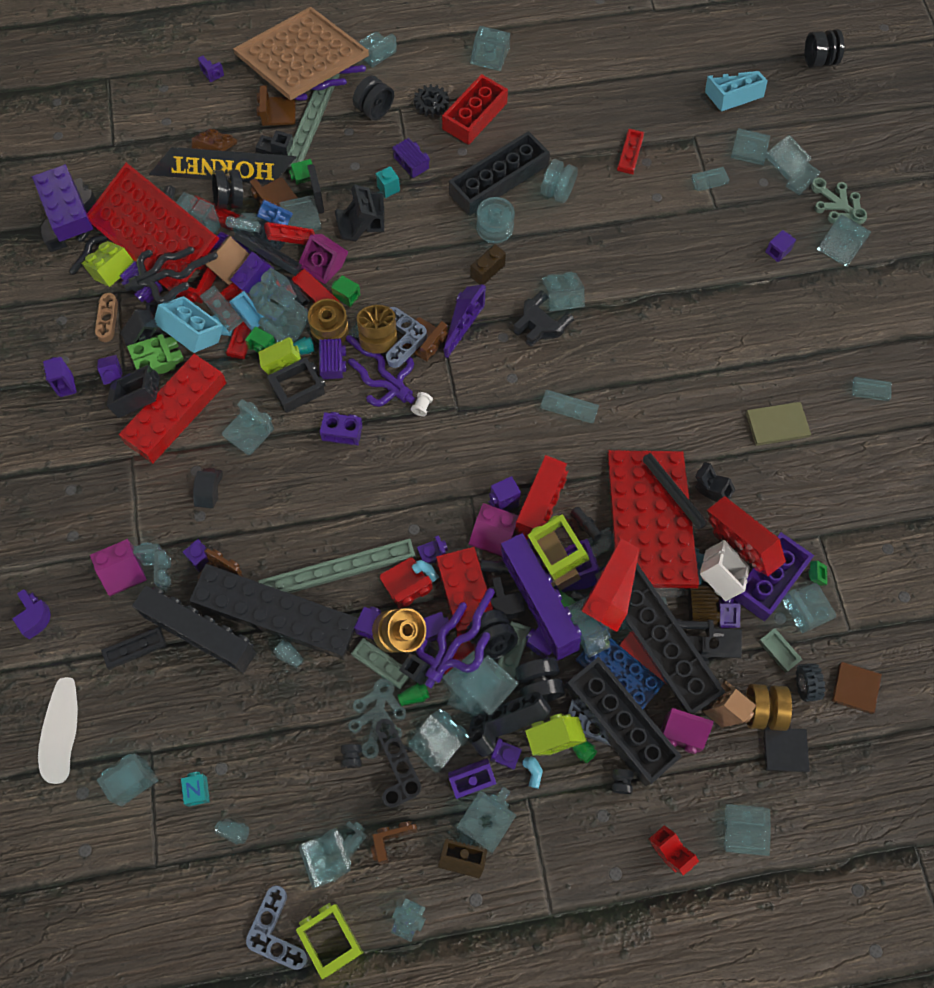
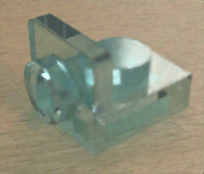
(353, 842)

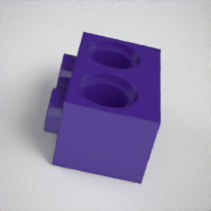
(340, 433)
(505, 495)

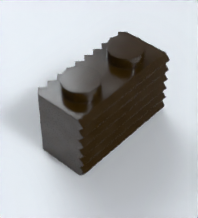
(488, 265)
(703, 604)
(462, 858)

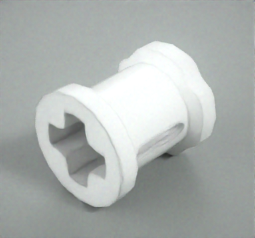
(421, 404)

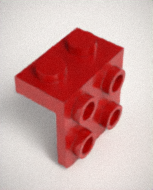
(405, 584)

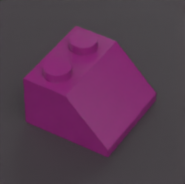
(322, 257)
(492, 528)
(118, 567)
(686, 730)

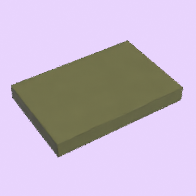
(778, 423)

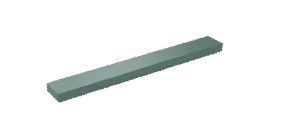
(310, 122)
(342, 567)

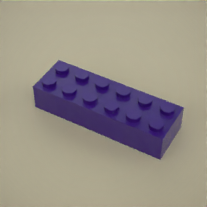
(540, 596)

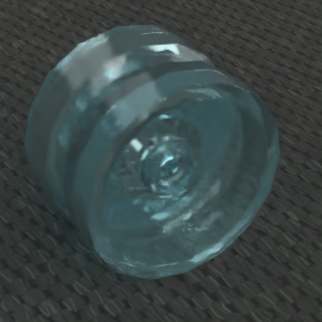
(559, 181)
(495, 219)

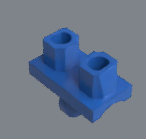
(274, 213)

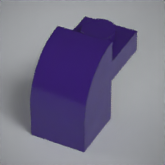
(35, 617)

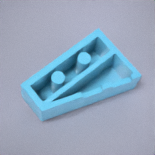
(735, 90)

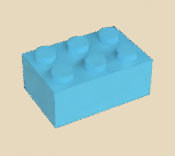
(188, 324)

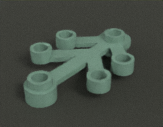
(855, 214)

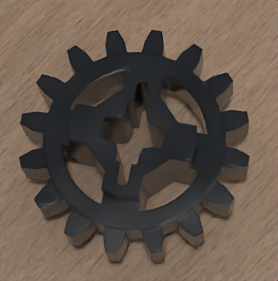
(431, 100)

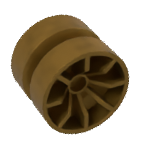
(328, 320)
(377, 328)
(399, 630)
(771, 708)

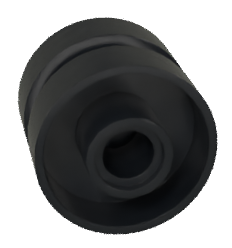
(538, 678)

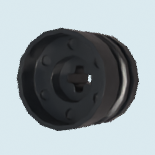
(824, 48)

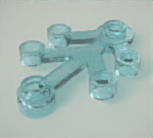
(376, 714)

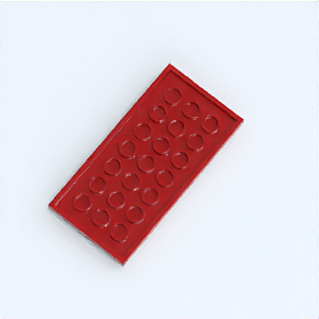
(145, 218)
(651, 518)

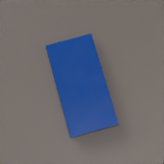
(629, 671)

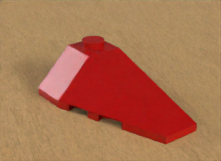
(612, 591)

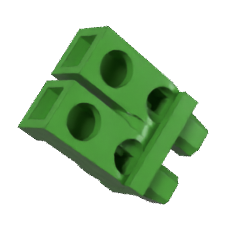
(156, 354)

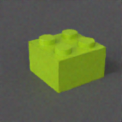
(107, 263)
(555, 735)

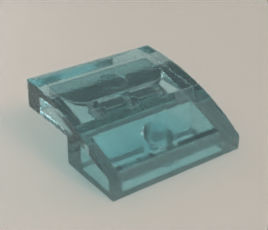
(747, 829)

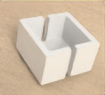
(724, 570)

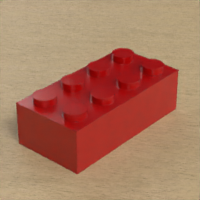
(474, 109)
(542, 496)
(746, 536)
(462, 583)

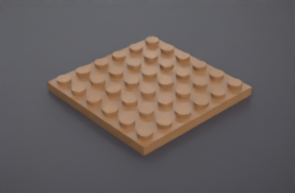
(301, 52)

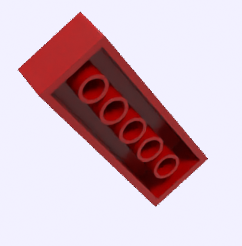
(174, 408)

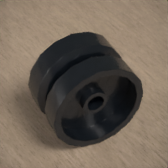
(373, 97)
(227, 189)
(502, 634)

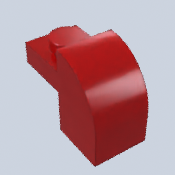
(672, 851)

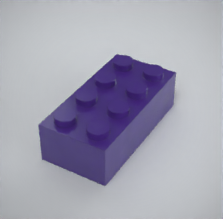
(62, 203)
(765, 592)

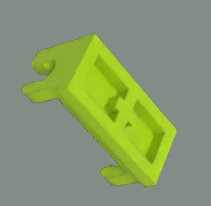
(279, 356)

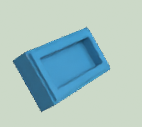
(245, 308)

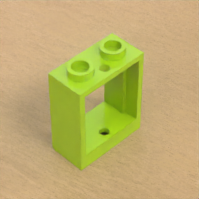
(568, 563)
(341, 961)

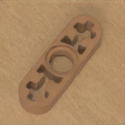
(109, 324)

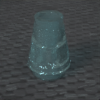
(288, 654)
(232, 831)

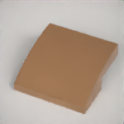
(229, 259)

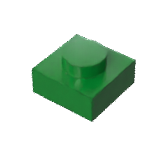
(818, 573)

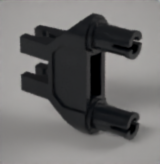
(540, 323)

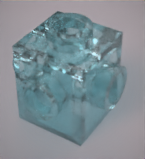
(408, 915)

